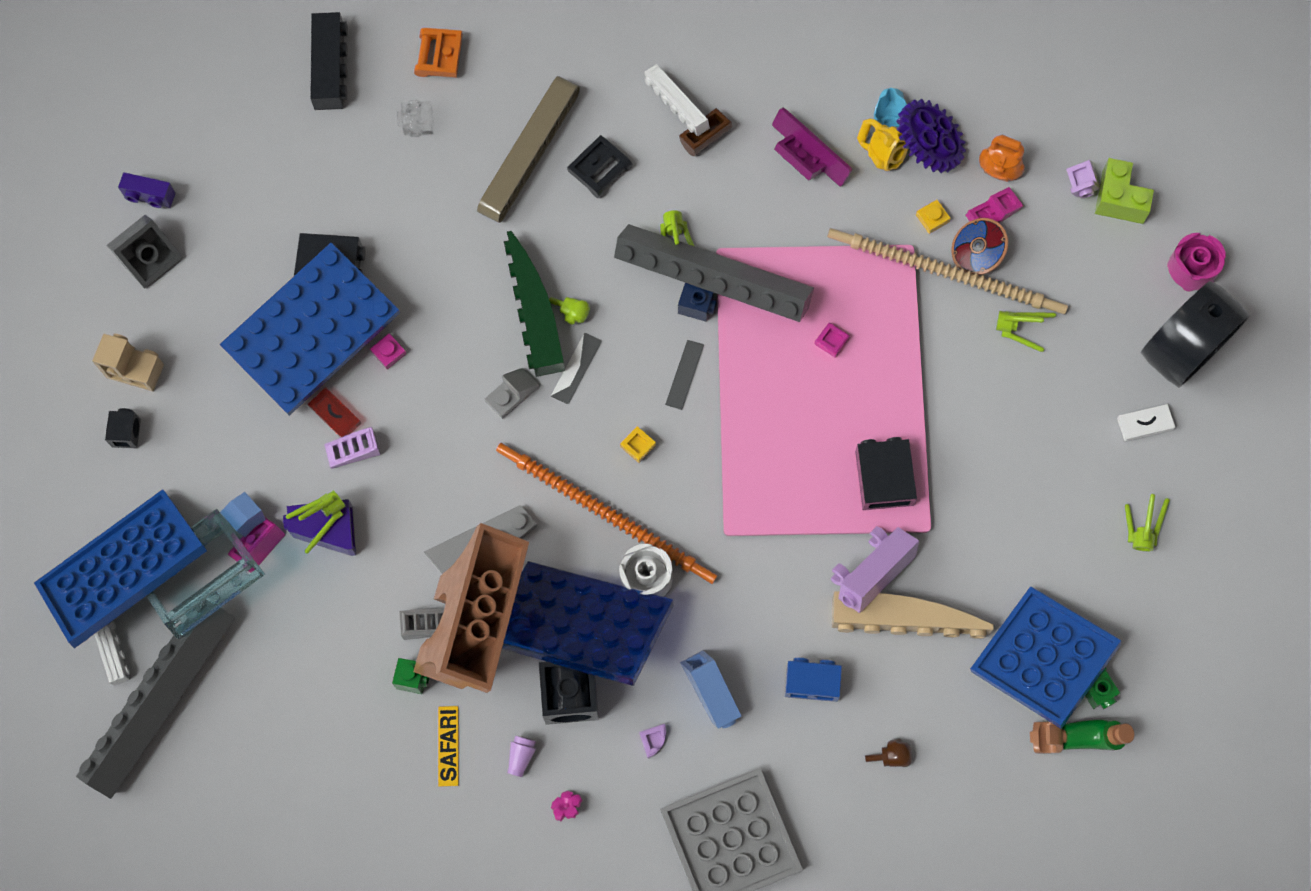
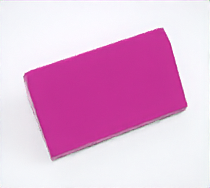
(260, 541)

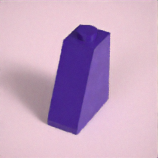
(339, 536)

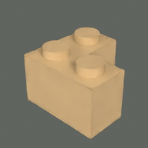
(124, 364)

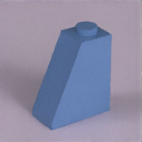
(711, 689)

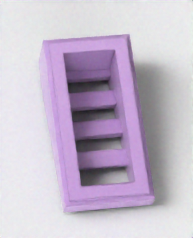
(364, 453)

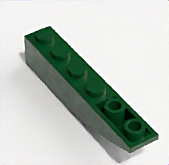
(536, 312)

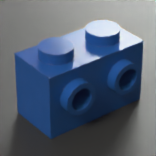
(813, 680)

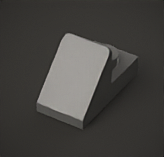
(515, 388)

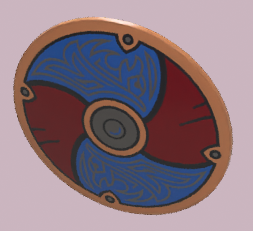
(980, 246)

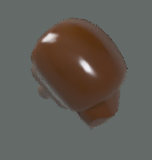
(894, 755)

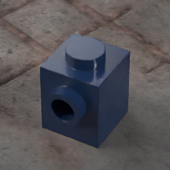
(696, 302)

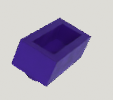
(148, 190)

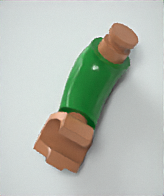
(1080, 735)

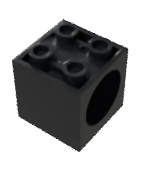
(567, 694)

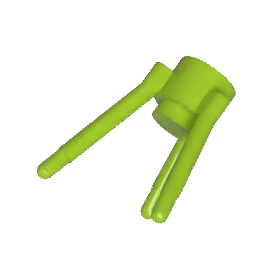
(674, 226)
(1009, 321)
(328, 504)
(1145, 537)

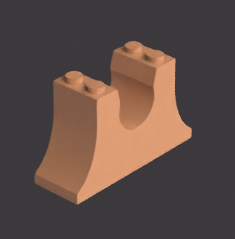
(477, 611)

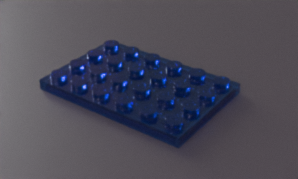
(584, 623)

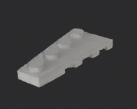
(514, 522)

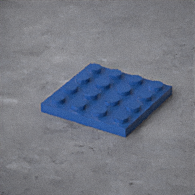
(1046, 657)

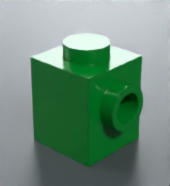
(406, 679)

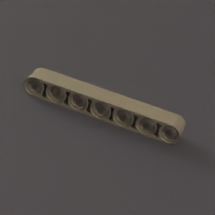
(528, 149)

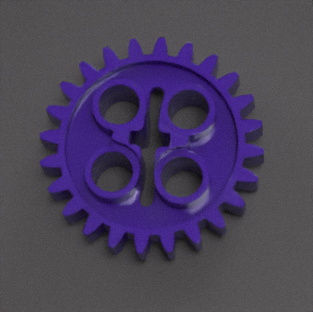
(931, 136)

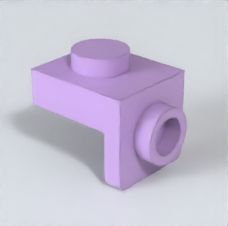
(1083, 179)

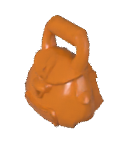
(1003, 159)

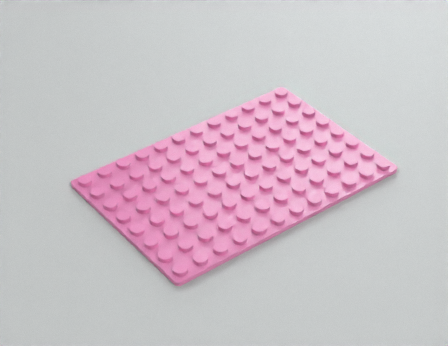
(800, 412)

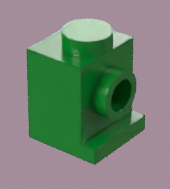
(1102, 699)

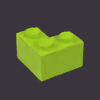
(1120, 199)

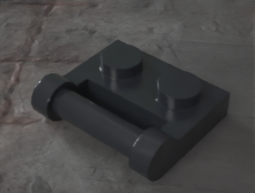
(594, 160)

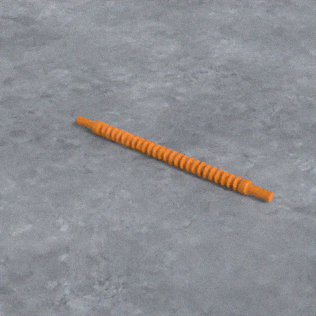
(524, 462)

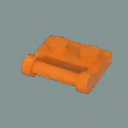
(446, 52)

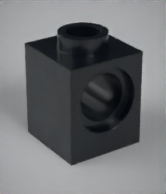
(123, 429)

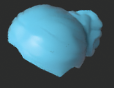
(888, 106)

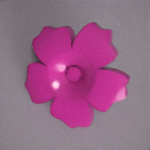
(566, 806)

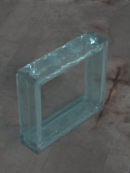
(216, 592)

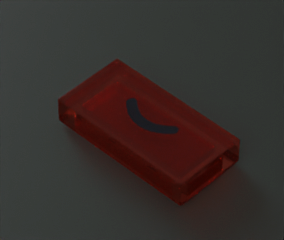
(334, 413)

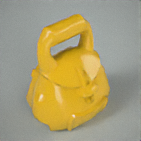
(885, 146)

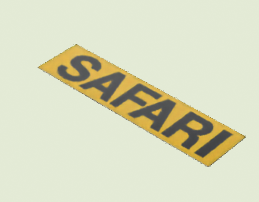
(448, 746)

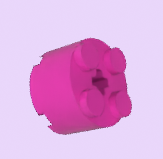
(1196, 261)

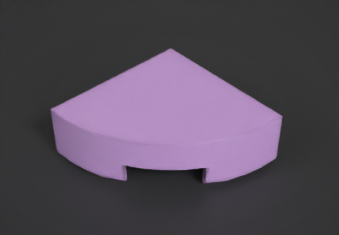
(653, 739)

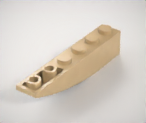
(907, 614)

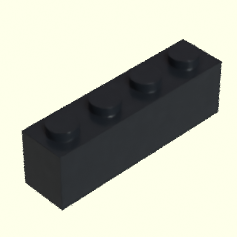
(327, 61)

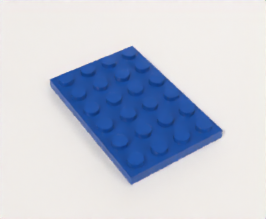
(310, 328)
(119, 568)

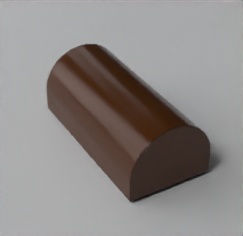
(718, 124)

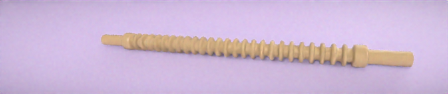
(1036, 300)

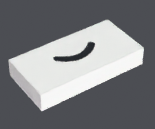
(1146, 422)

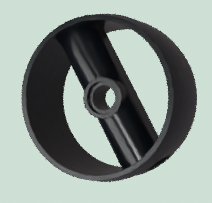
(1194, 333)

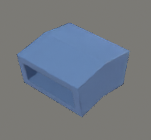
(243, 514)

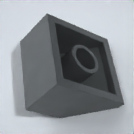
(144, 251)

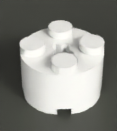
(656, 563)

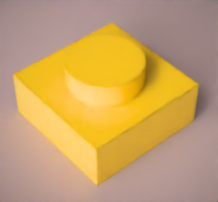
(933, 216)
(637, 444)

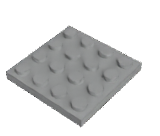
(732, 836)

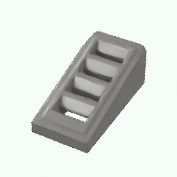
(417, 633)

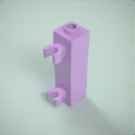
(877, 570)

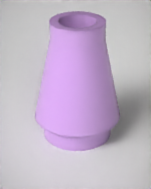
(520, 755)

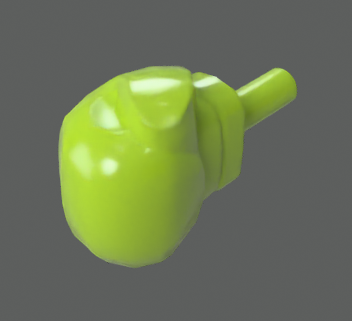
(574, 310)

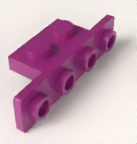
(807, 151)

